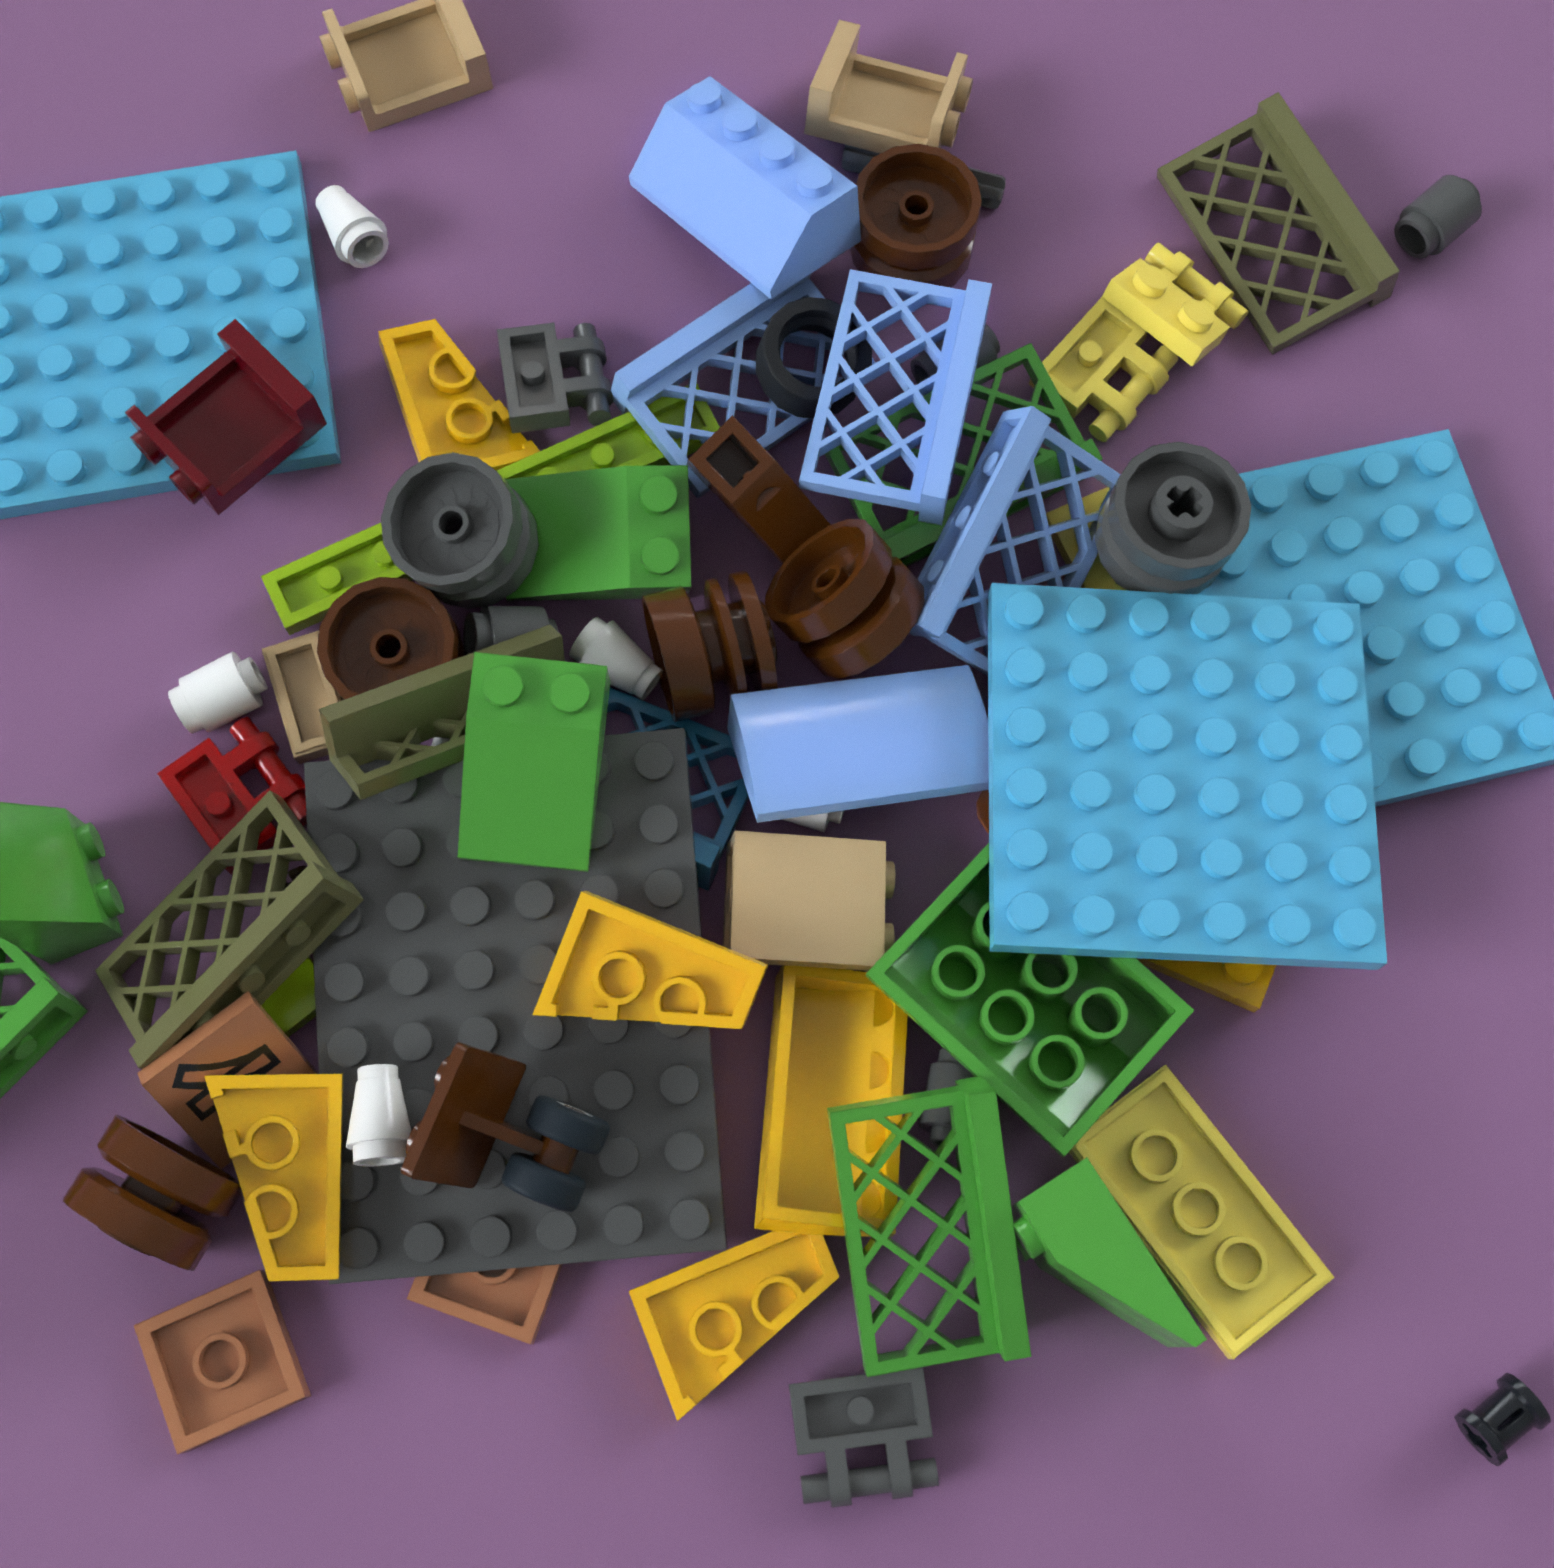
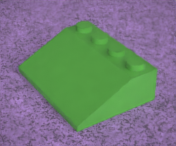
(1040, 1028)

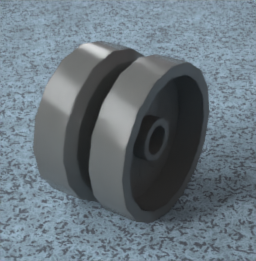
(1172, 520)
(459, 530)

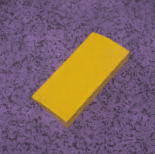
(829, 1047)

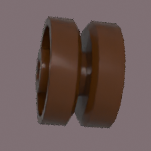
(917, 215)
(845, 598)
(373, 622)
(149, 1203)

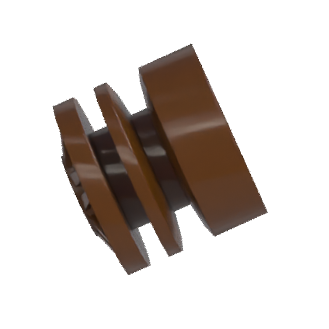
(710, 644)

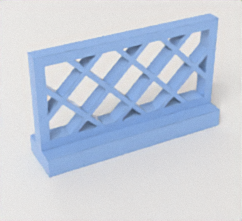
(703, 345)
(943, 416)
(982, 515)

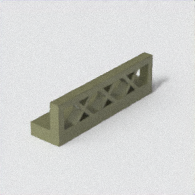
(402, 714)

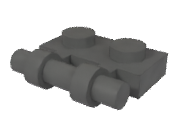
(535, 381)
(862, 1413)

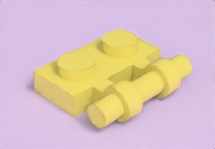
(1154, 301)
(1093, 354)

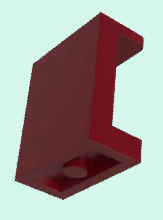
(229, 422)

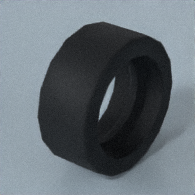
(777, 383)

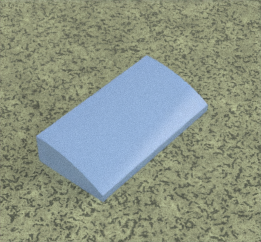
(860, 742)

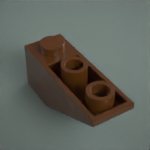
(756, 489)

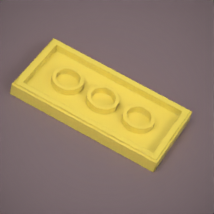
(1201, 1213)

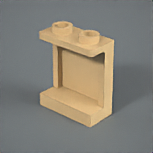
(407, 60)
(882, 102)
(807, 900)

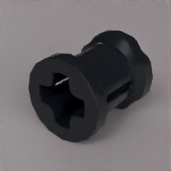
(1502, 1419)

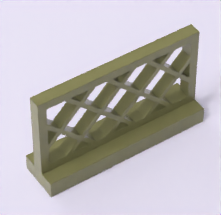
(1324, 208)
(256, 961)

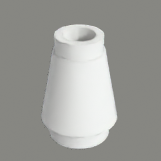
(352, 228)
(626, 662)
(378, 1118)

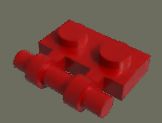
(214, 795)

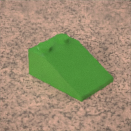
(607, 533)
(532, 761)
(53, 883)
(1089, 1244)

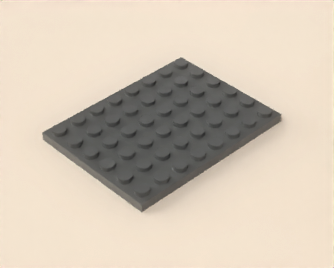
(462, 957)

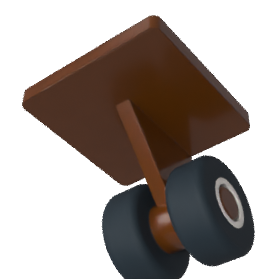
(469, 1115)

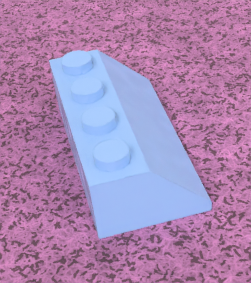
(746, 188)

